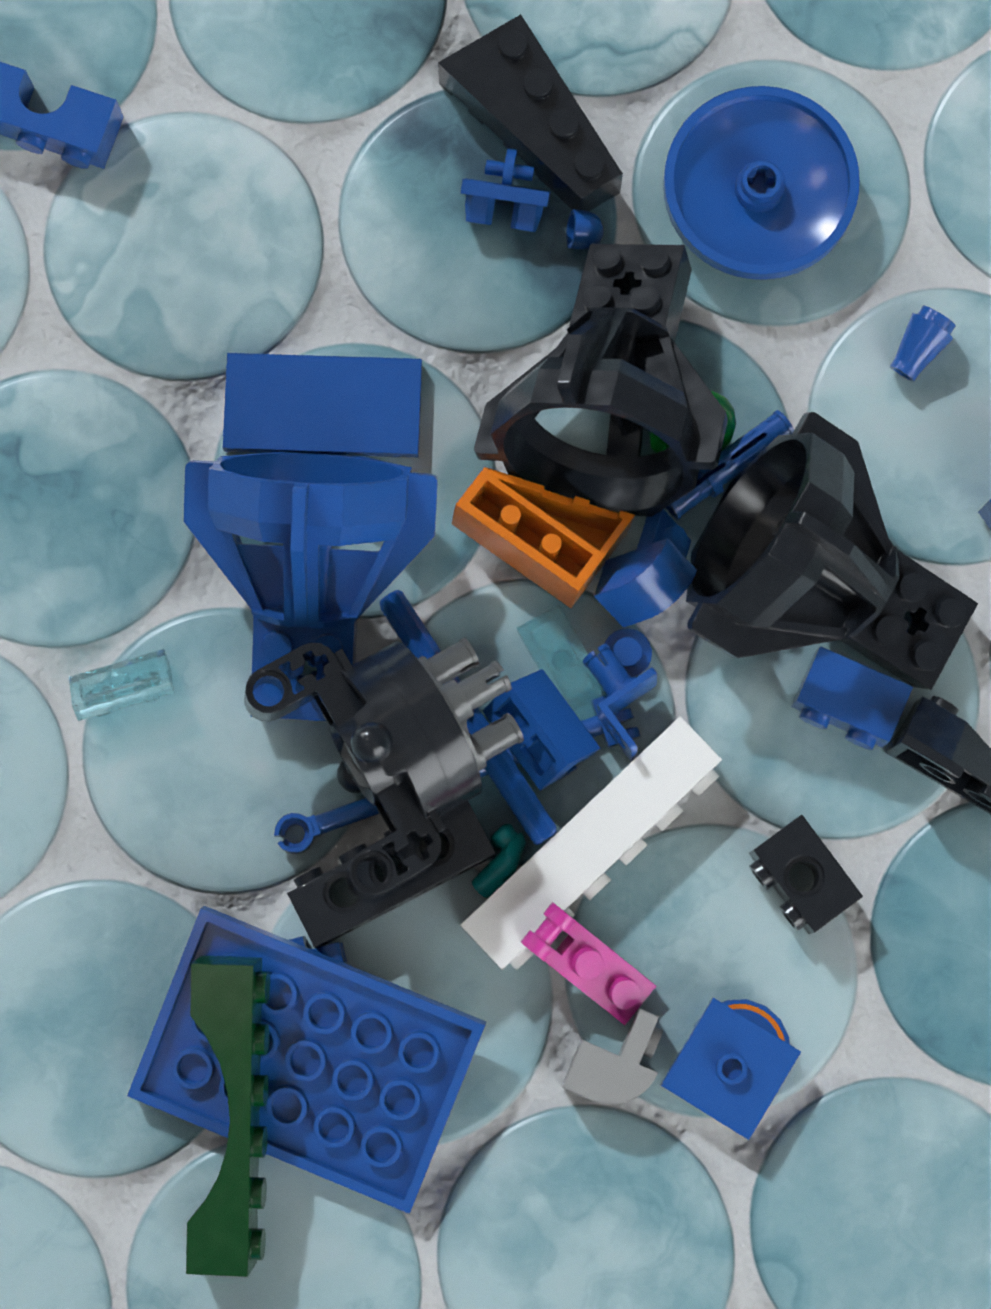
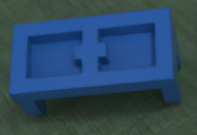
(550, 728)

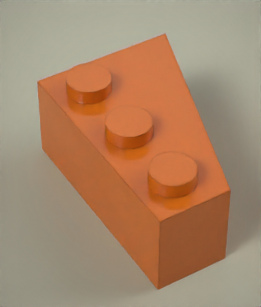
(540, 533)

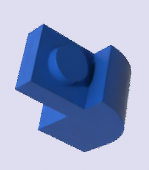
(648, 578)

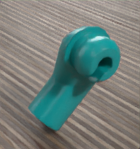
(504, 864)

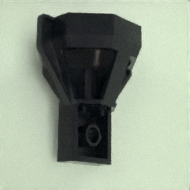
(621, 363)
(824, 570)

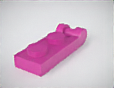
(589, 964)

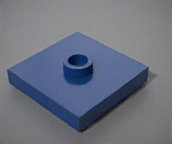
(730, 1068)

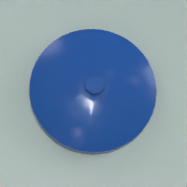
(761, 182)

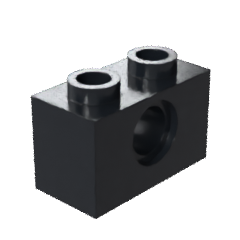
(831, 889)

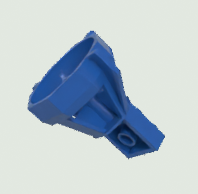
(309, 505)

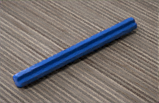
(500, 767)

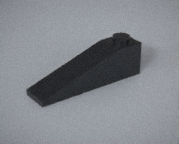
(945, 750)

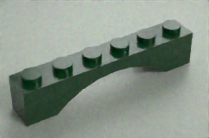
(227, 1009)

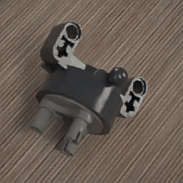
(397, 738)

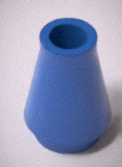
(922, 341)

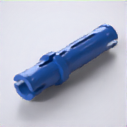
(732, 462)

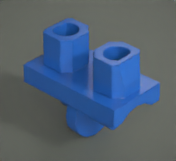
(483, 194)

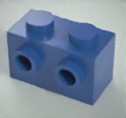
(851, 699)

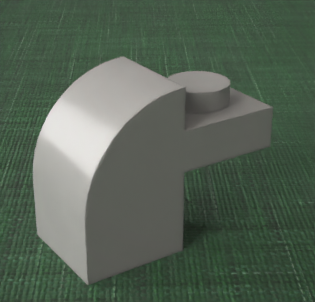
(615, 1077)

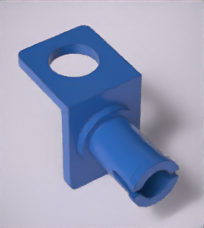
(620, 692)

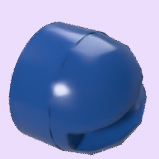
(583, 229)

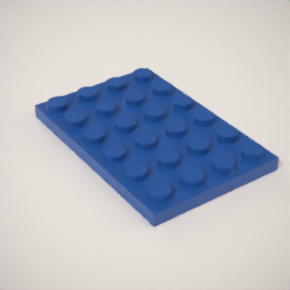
(350, 1063)

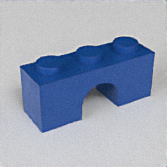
(78, 130)

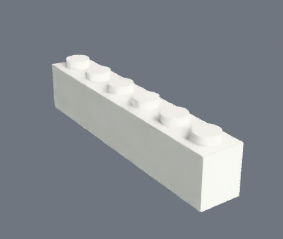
(593, 841)

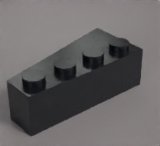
(526, 103)

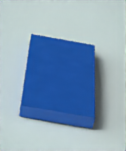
(322, 405)

